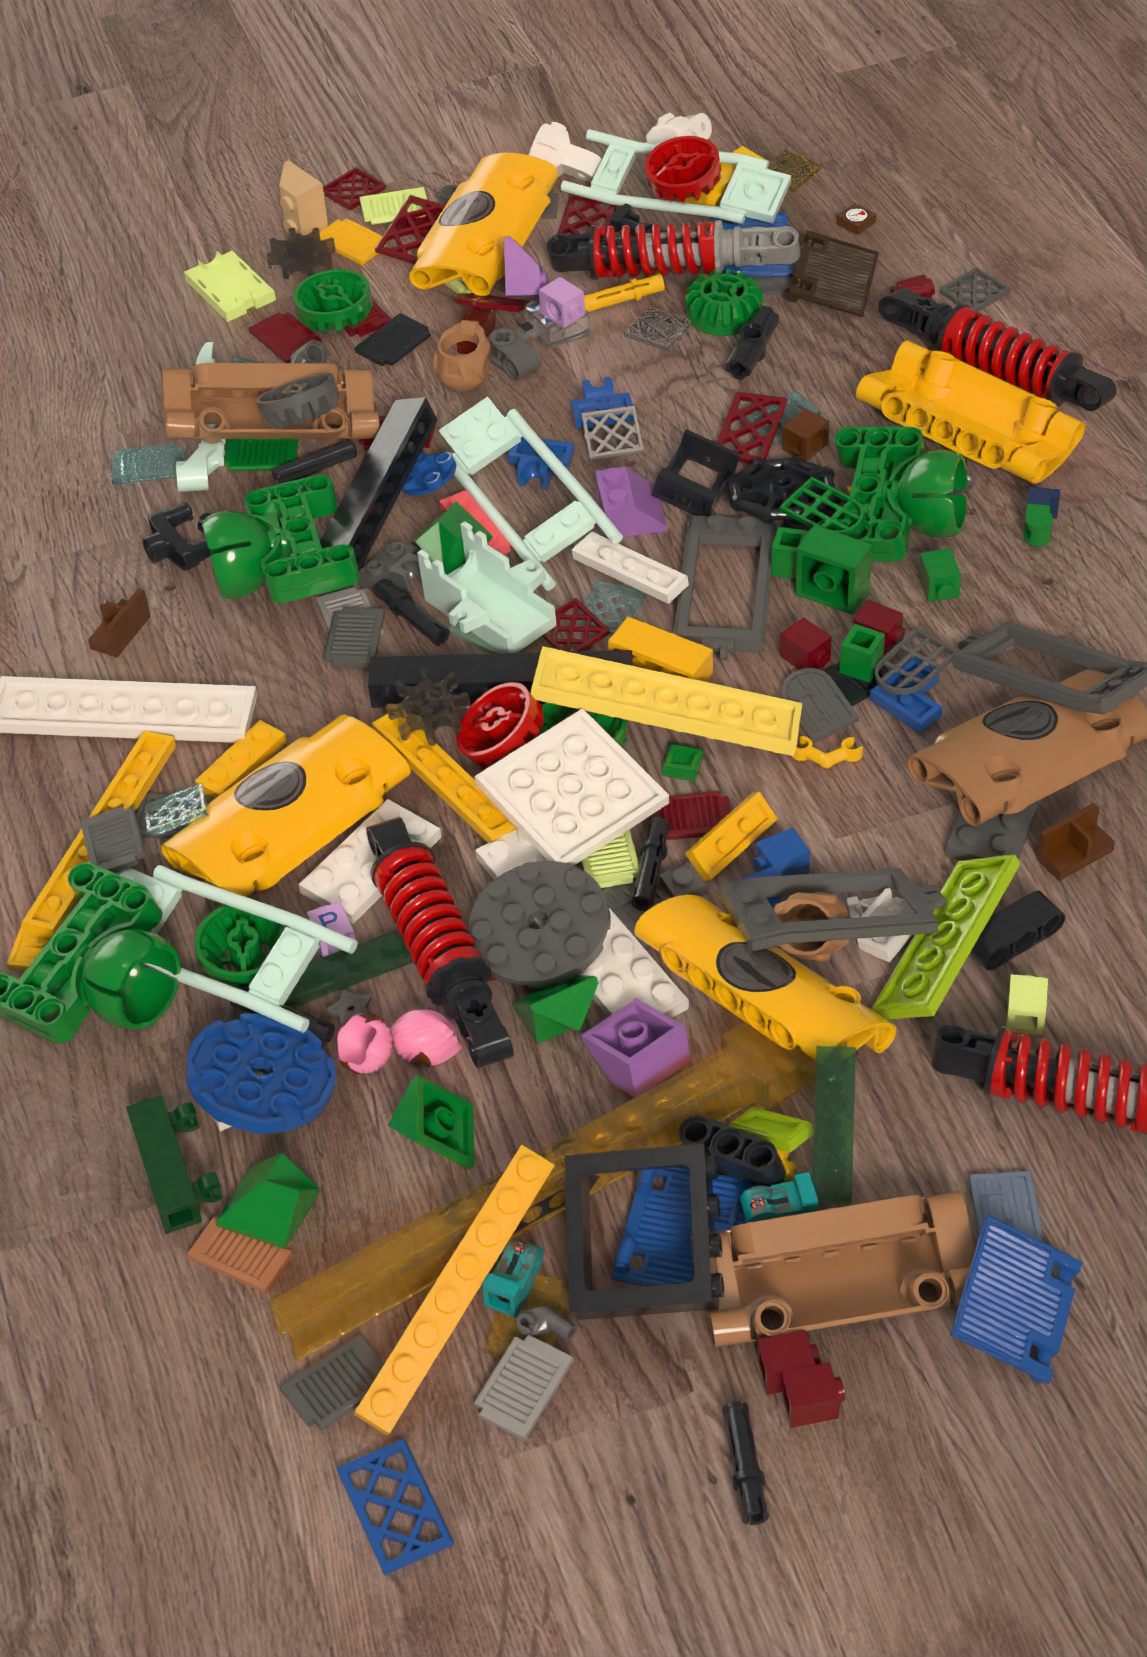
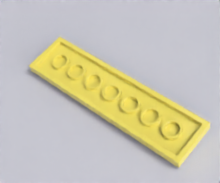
(667, 701)

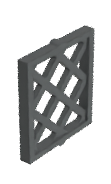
(989, 280)

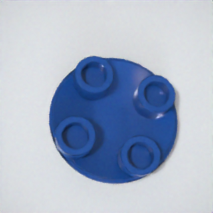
(430, 473)

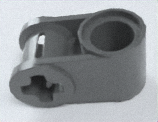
(513, 354)

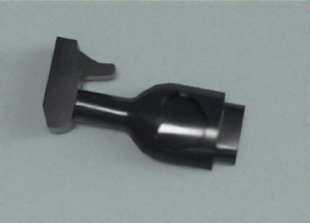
(625, 216)

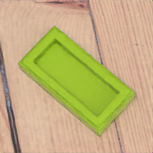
(781, 1130)

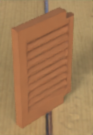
(240, 1256)

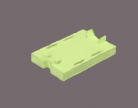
(229, 285)

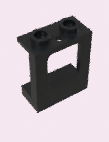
(686, 493)

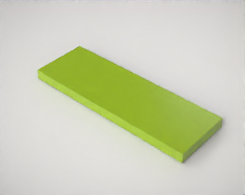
(936, 958)

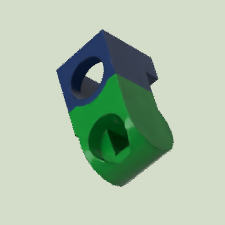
(1040, 512)

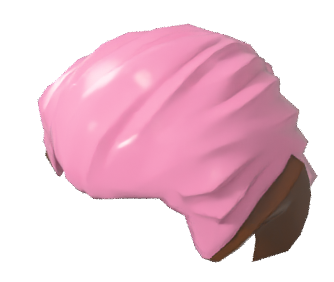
(425, 1037)
(364, 1044)

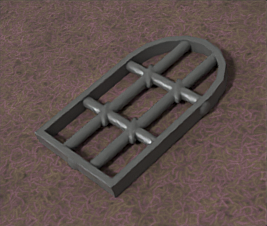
(910, 676)

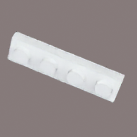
(630, 567)

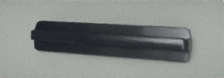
(314, 462)

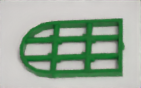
(824, 498)

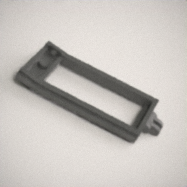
(734, 532)
(1124, 677)
(764, 929)

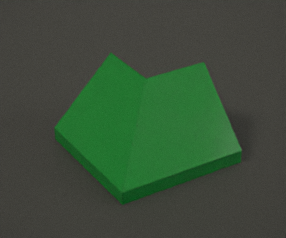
(444, 538)
(556, 1007)
(436, 1121)
(270, 1202)

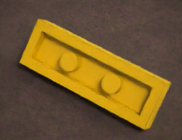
(242, 759)
(731, 836)

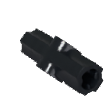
(752, 342)

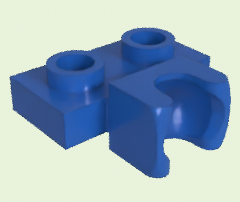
(599, 399)
(532, 465)

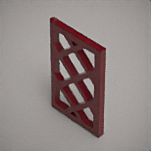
(571, 210)
(401, 251)
(759, 402)

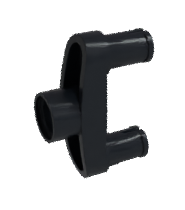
(168, 543)

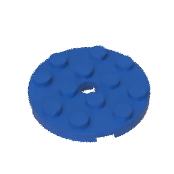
(227, 1088)

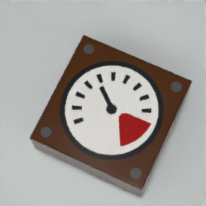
(856, 219)

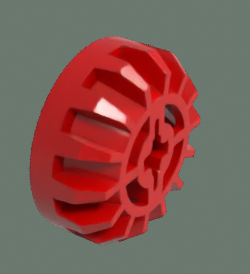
(683, 168)
(499, 724)

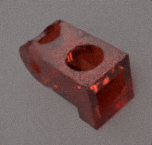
(486, 320)

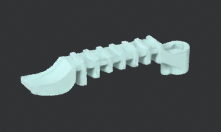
(193, 473)

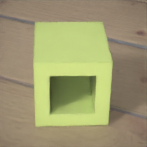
(1027, 1004)

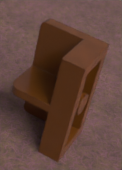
(120, 624)
(1073, 843)

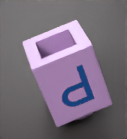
(334, 918)

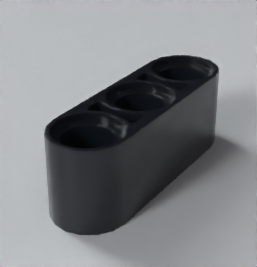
(1017, 929)
(749, 1154)

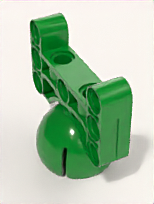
(900, 488)
(256, 550)
(96, 963)

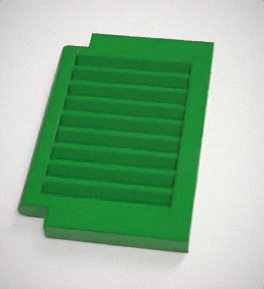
(259, 453)

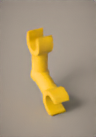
(827, 760)

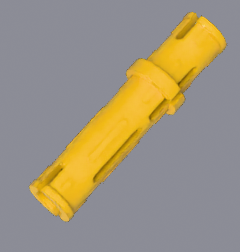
(632, 290)

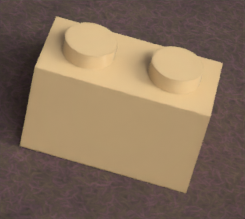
(301, 200)

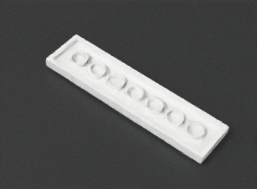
(125, 708)
(623, 966)

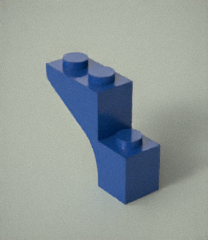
(781, 856)

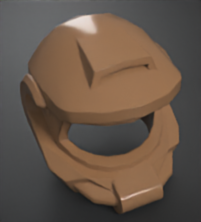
(463, 371)
(810, 908)

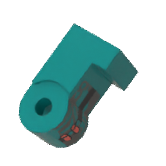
(780, 1199)
(513, 1277)

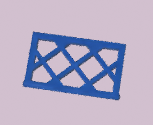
(377, 1534)

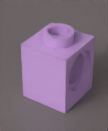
(562, 302)

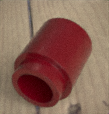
(917, 284)

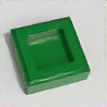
(683, 762)

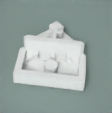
(882, 905)

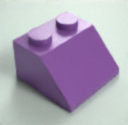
(522, 272)
(629, 502)
(638, 1047)

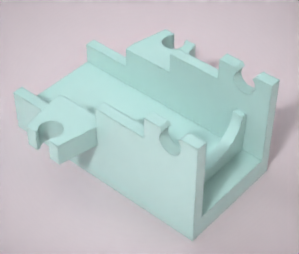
(489, 595)

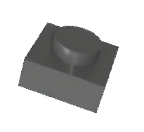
(683, 881)

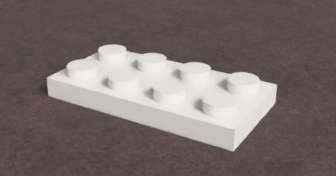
(346, 871)

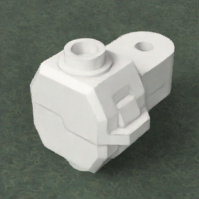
(671, 127)
(554, 146)

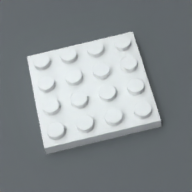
(572, 789)

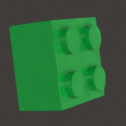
(833, 569)

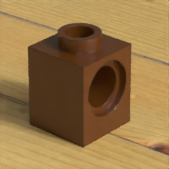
(805, 434)

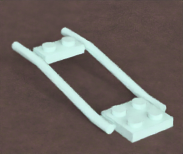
(750, 193)
(486, 434)
(283, 964)

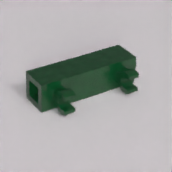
(164, 1165)

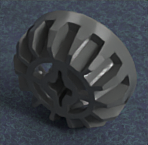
(298, 401)

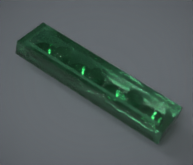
(346, 969)
(834, 1123)

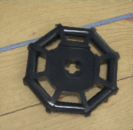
(773, 483)

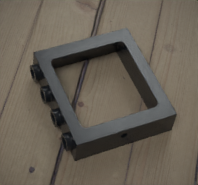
(707, 1245)

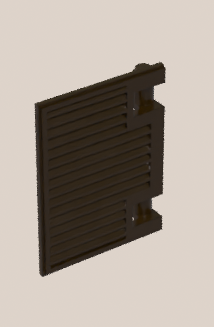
(837, 274)

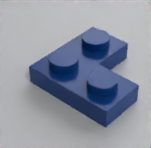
(912, 709)

